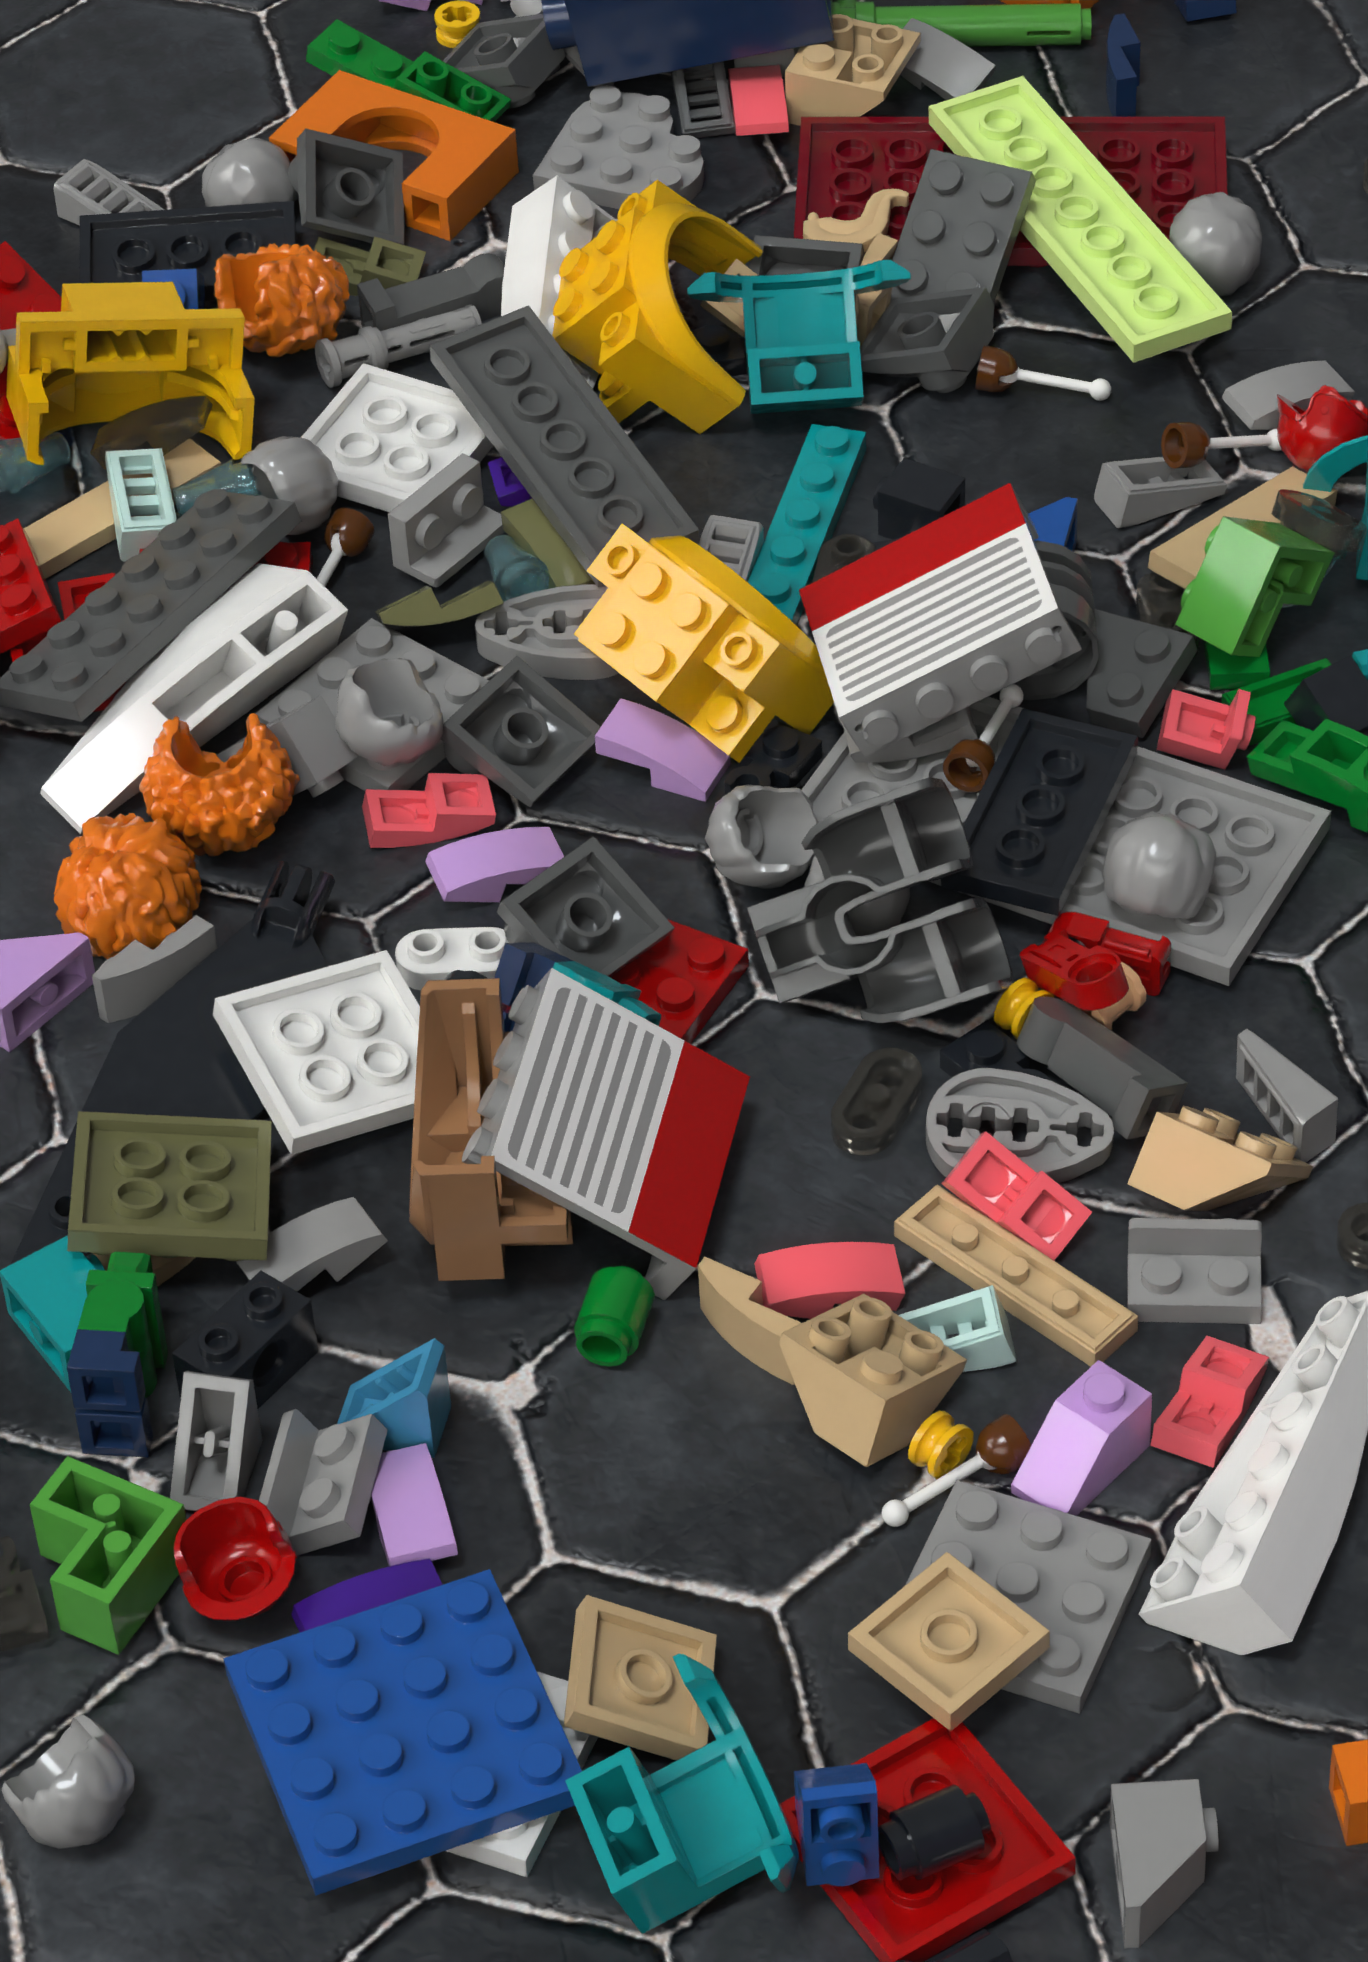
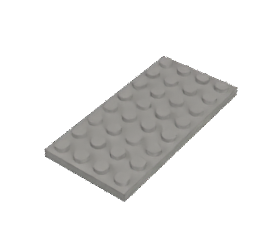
(1256, 834)

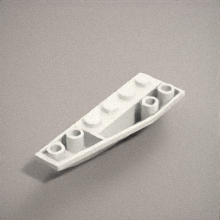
(540, 237)
(208, 676)
(1275, 1501)

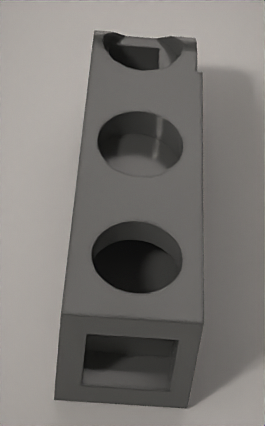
(450, 290)
(1099, 1065)

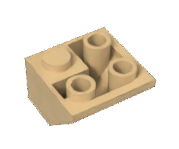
(847, 73)
(1205, 1163)
(868, 1376)

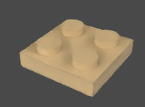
(948, 1641)
(628, 1682)

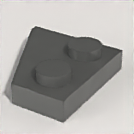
(1134, 672)

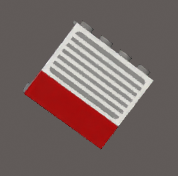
(936, 621)
(611, 1121)

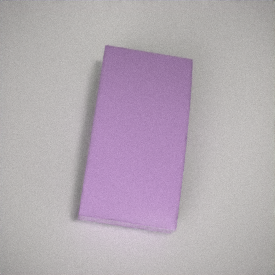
(674, 753)
(483, 864)
(411, 1507)

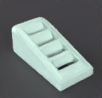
(138, 531)
(978, 1320)

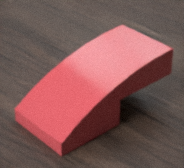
(758, 100)
(443, 811)
(1016, 1196)
(817, 1276)
(1210, 1401)

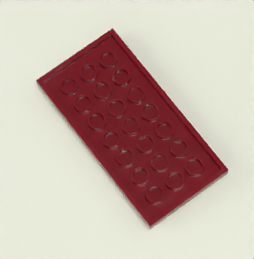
(1152, 158)

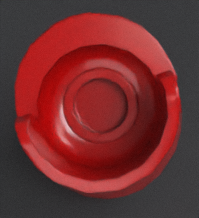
(1322, 427)
(233, 1559)

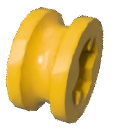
(455, 21)
(1016, 1003)
(940, 1444)

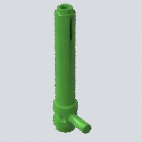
(985, 23)

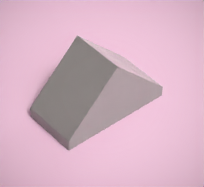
(214, 1439)

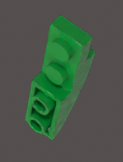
(426, 77)
(1319, 763)

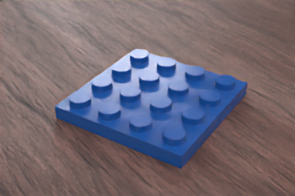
(403, 1731)

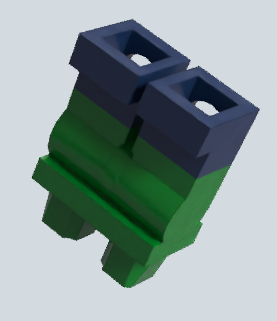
(117, 1357)

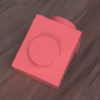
(1205, 728)

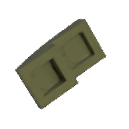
(387, 261)
(537, 535)
(423, 608)

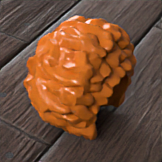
(285, 296)
(217, 802)
(126, 884)

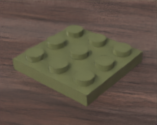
(170, 1186)

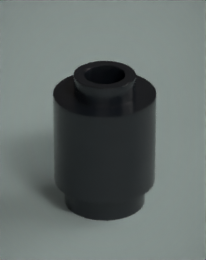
(933, 1833)

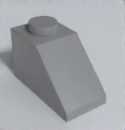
(311, 744)
(1158, 1851)

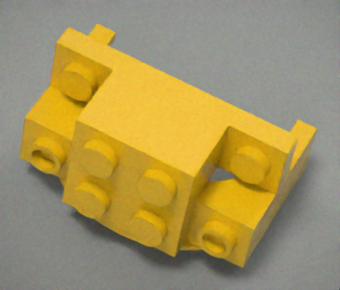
(624, 317)
(122, 351)
(702, 641)

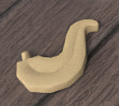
(862, 230)

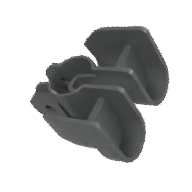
(865, 855)

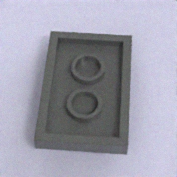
(961, 225)

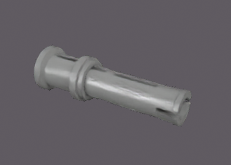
(379, 348)

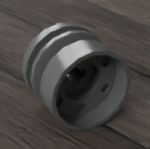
(1074, 594)

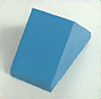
(406, 1397)

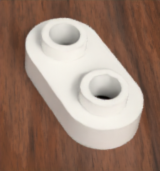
(437, 952)

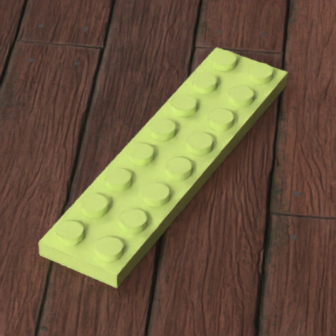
(1086, 222)

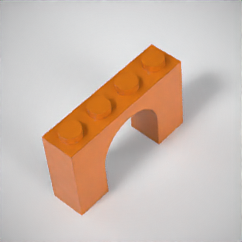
(465, 154)

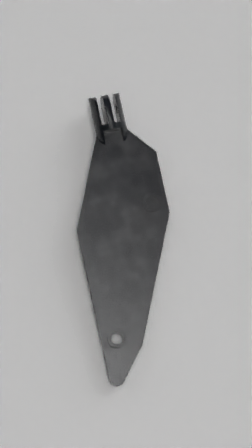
(174, 1051)

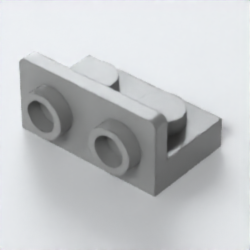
(443, 524)
(1194, 1270)
(322, 1478)

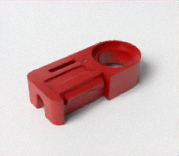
(1142, 954)
(1075, 973)

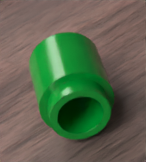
(613, 1315)

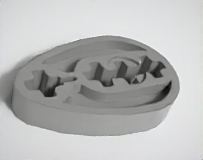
(532, 629)
(1014, 1097)

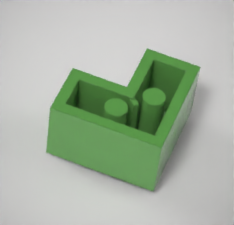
(1246, 580)
(111, 1551)

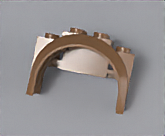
(457, 1205)

